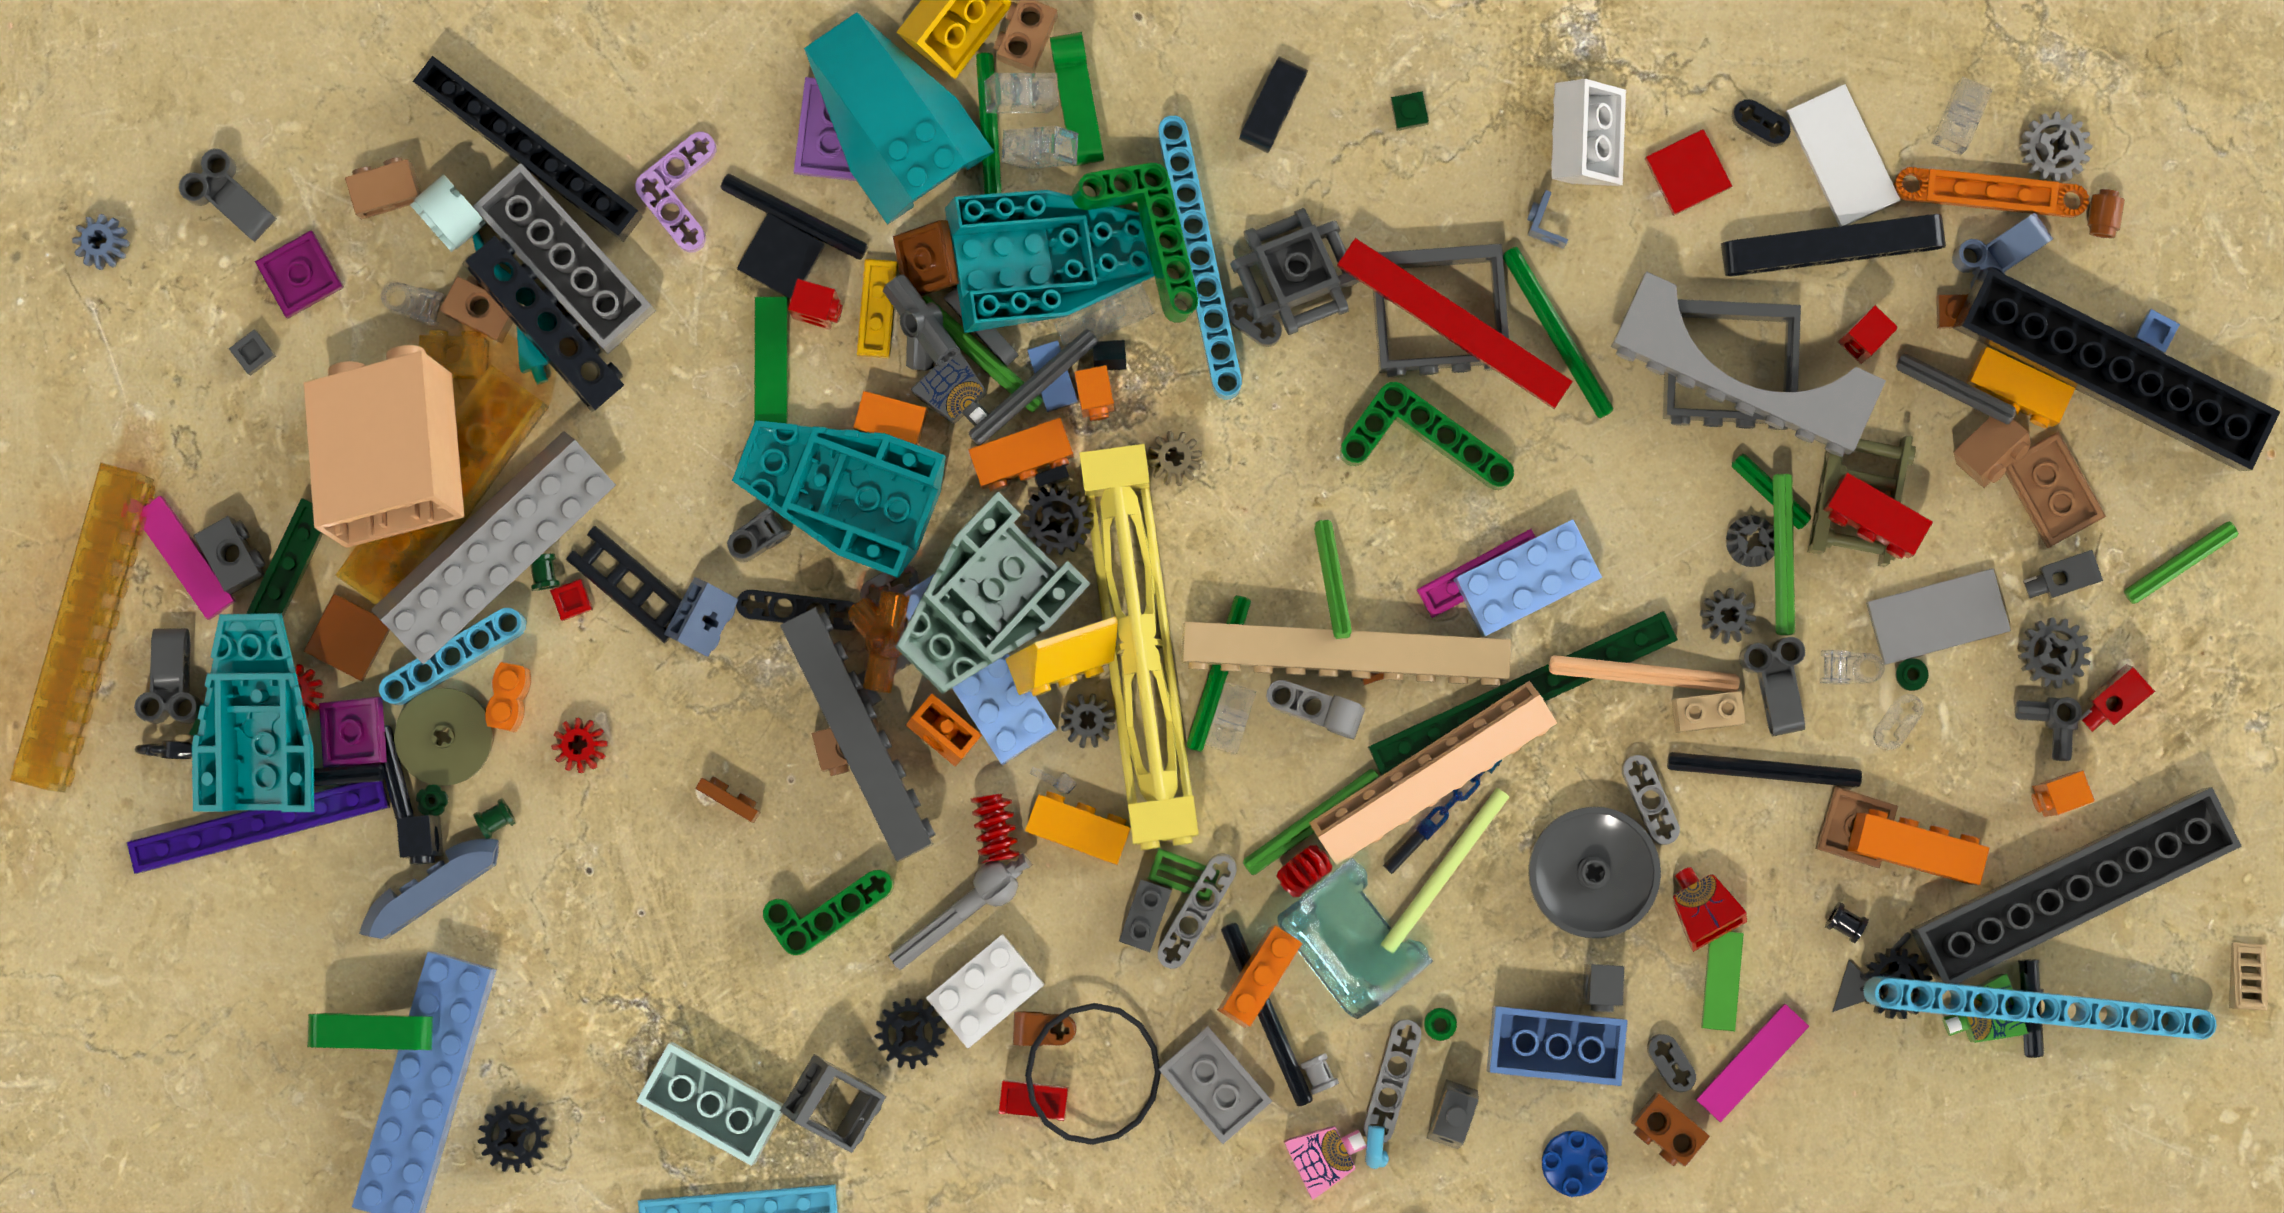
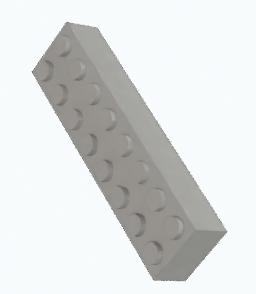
(493, 547)

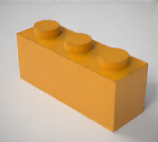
(2021, 386)
(1078, 827)

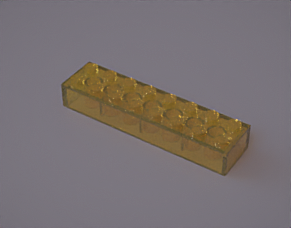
(489, 432)

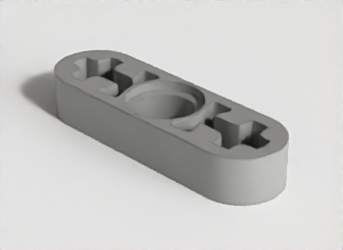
(1644, 812)

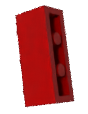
(1877, 517)

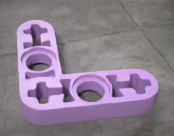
(668, 183)

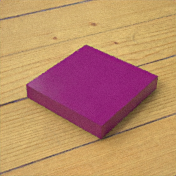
(299, 274)
(352, 732)

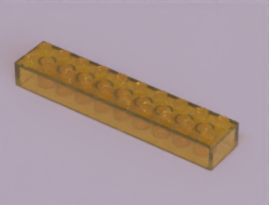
(83, 629)

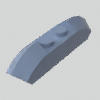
(465, 864)

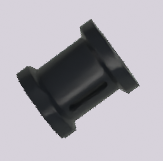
(1846, 922)

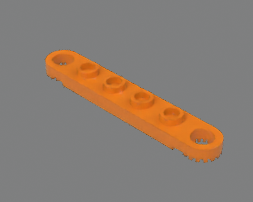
(1991, 192)

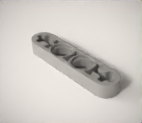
(1199, 912)
(1396, 1082)

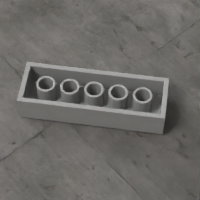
(564, 258)

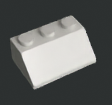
(1588, 133)

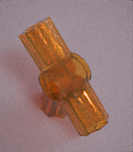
(881, 630)

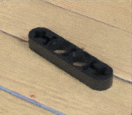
(800, 606)

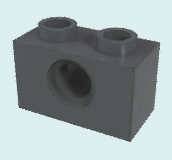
(214, 544)
(1145, 915)
(1603, 986)

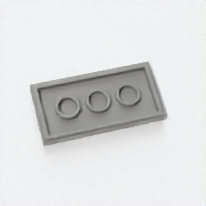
(1938, 616)

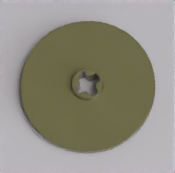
(419, 746)

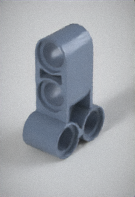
(2004, 250)

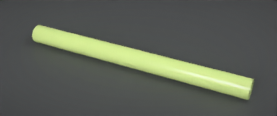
(1444, 870)

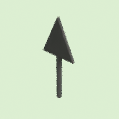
(1849, 991)

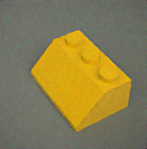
(951, 30)
(1064, 658)

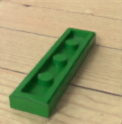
(771, 359)

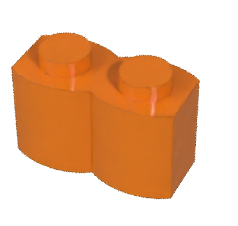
(510, 688)

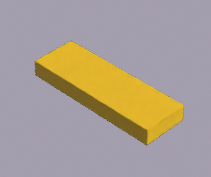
(876, 309)

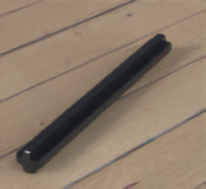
(1764, 769)
(1270, 1023)

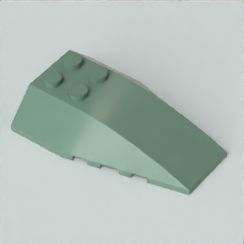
(986, 598)

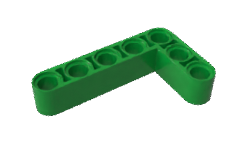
(1153, 226)
(1426, 432)

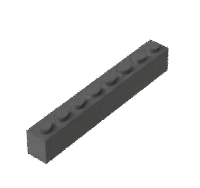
(857, 734)

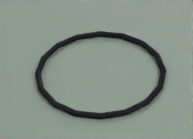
(1034, 1047)

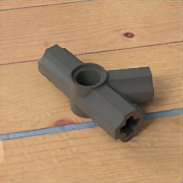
(923, 326)

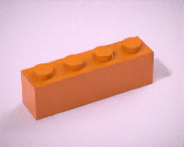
(1918, 848)

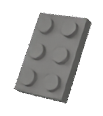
(1215, 1085)

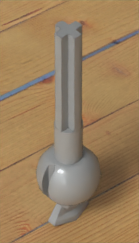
(993, 885)

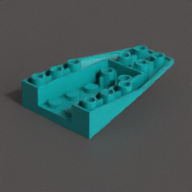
(1040, 256)

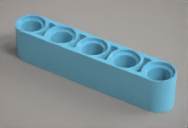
(468, 656)

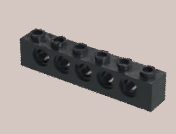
(608, 377)

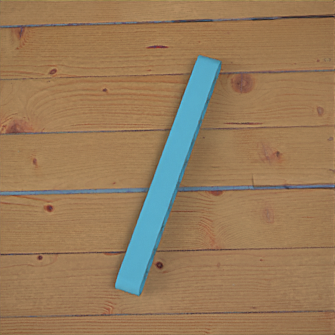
(2055, 1008)

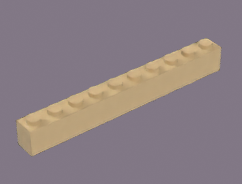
(1360, 653)

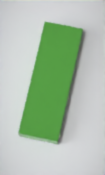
(1722, 982)

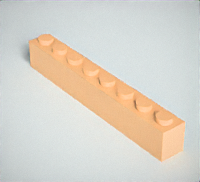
(1433, 773)

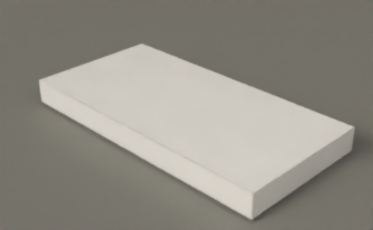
(1842, 156)

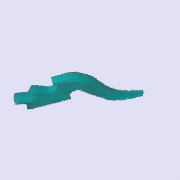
(529, 357)

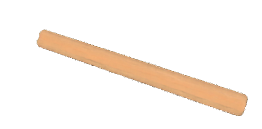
(1644, 674)

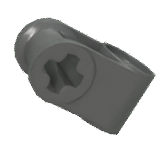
(759, 535)

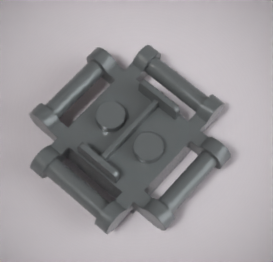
(1294, 270)

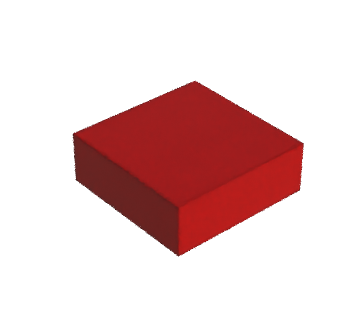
(571, 600)

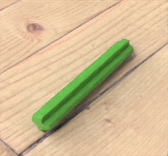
(2181, 562)
(1332, 579)

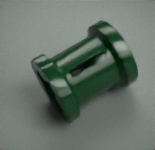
(544, 573)
(494, 818)

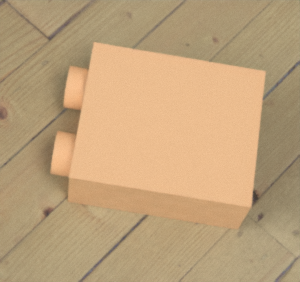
(383, 447)

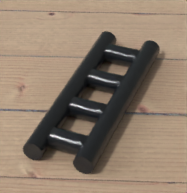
(608, 584)

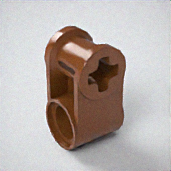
(1030, 1024)

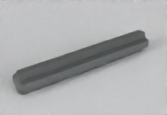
(1956, 388)

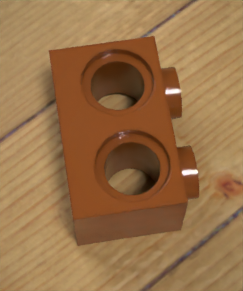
(1674, 1123)

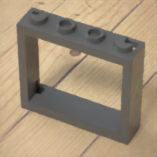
(1441, 257)
(1737, 311)

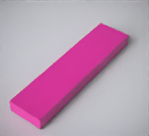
(185, 558)
(1443, 592)
(1752, 1062)

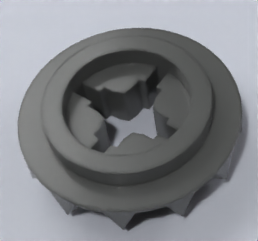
(1737, 544)

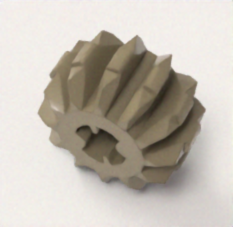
(1181, 450)

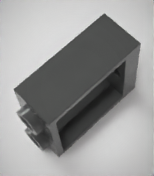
(810, 1091)

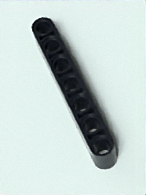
(1833, 245)

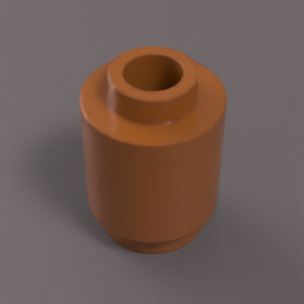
(2105, 213)

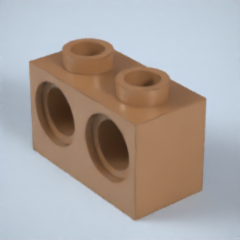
(1033, 36)

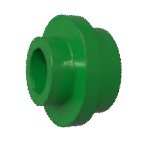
(1451, 1024)

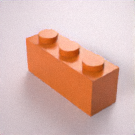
(1021, 454)
(1259, 976)

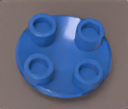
(1574, 1163)

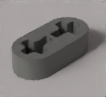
(1249, 328)
(885, 579)
(1678, 1058)

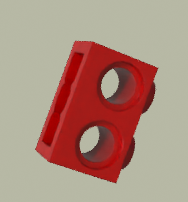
(815, 304)

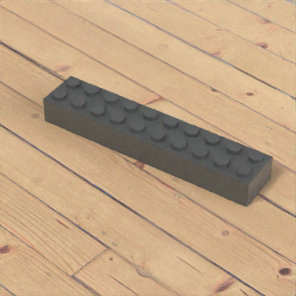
(2076, 887)

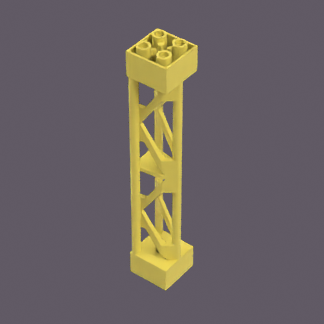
(1116, 477)

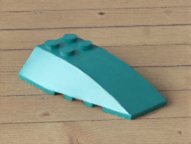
(891, 117)
(846, 488)
(253, 723)

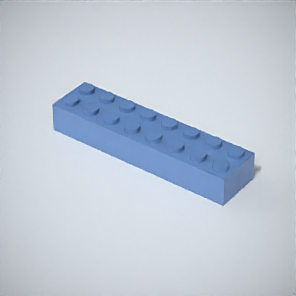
(425, 1088)

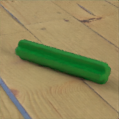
(1764, 485)

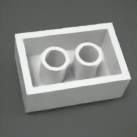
(985, 991)

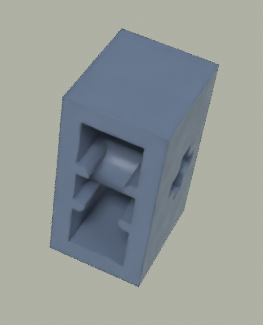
(687, 621)

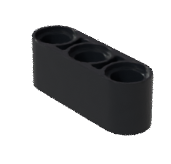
(1273, 104)

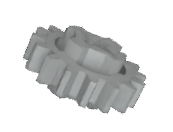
(2067, 152)

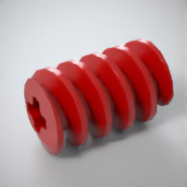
(994, 827)

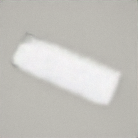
(1106, 315)

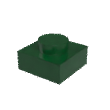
(1409, 111)

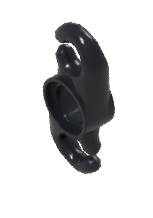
(167, 750)

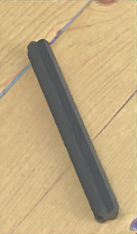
(1033, 387)

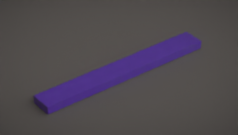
(254, 827)

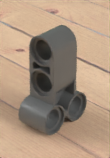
(227, 195)
(169, 677)
(1778, 685)

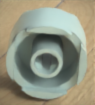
(448, 213)

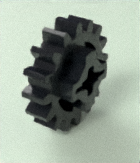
(1060, 505)
(1899, 968)
(898, 1023)
(520, 1150)

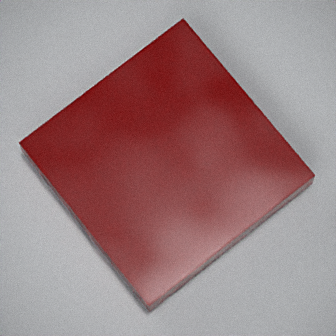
(1688, 172)

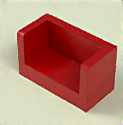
(1868, 334)
(1015, 1099)

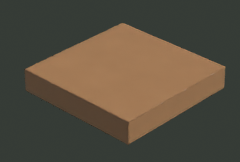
(1840, 821)

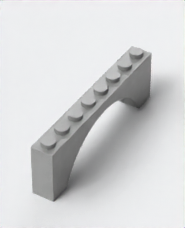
(1658, 337)

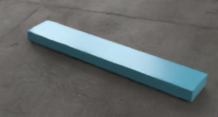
(785, 1200)

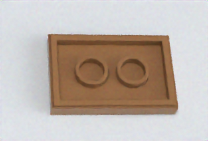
(2054, 490)

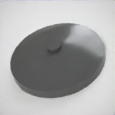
(1594, 872)

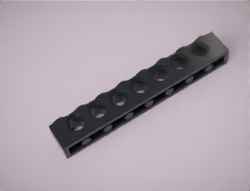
(527, 148)

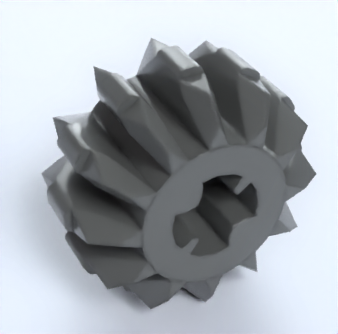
(1732, 626)
(1098, 720)

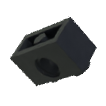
(420, 838)

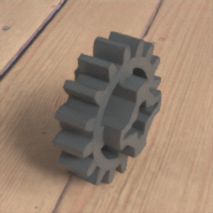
(2061, 664)

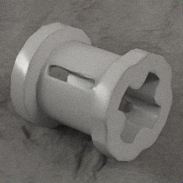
(1319, 1073)

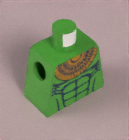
(1984, 1028)

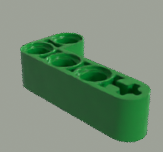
(1077, 95)
(833, 906)
(369, 1031)

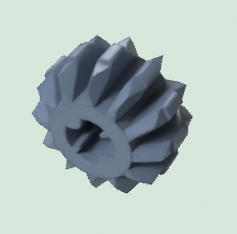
(107, 251)

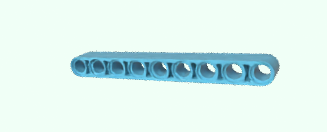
(1201, 242)

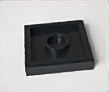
(780, 256)

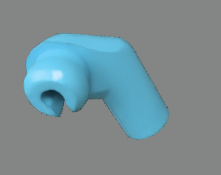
(1375, 1156)

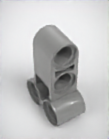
(1336, 713)

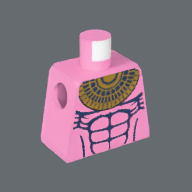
(1324, 1157)

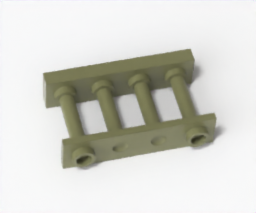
(1821, 533)

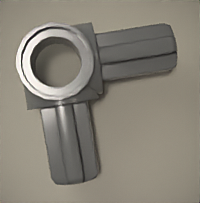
(2047, 712)

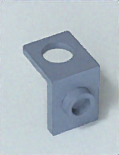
(1535, 216)

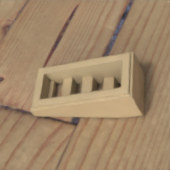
(2260, 976)

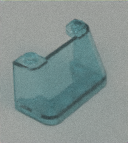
(1343, 942)

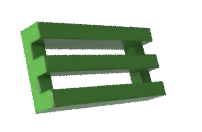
(1158, 865)

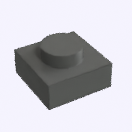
(252, 352)

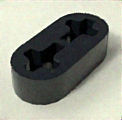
(1765, 116)

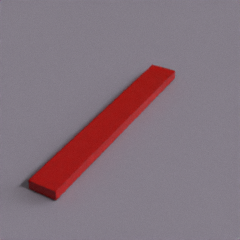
(1454, 323)

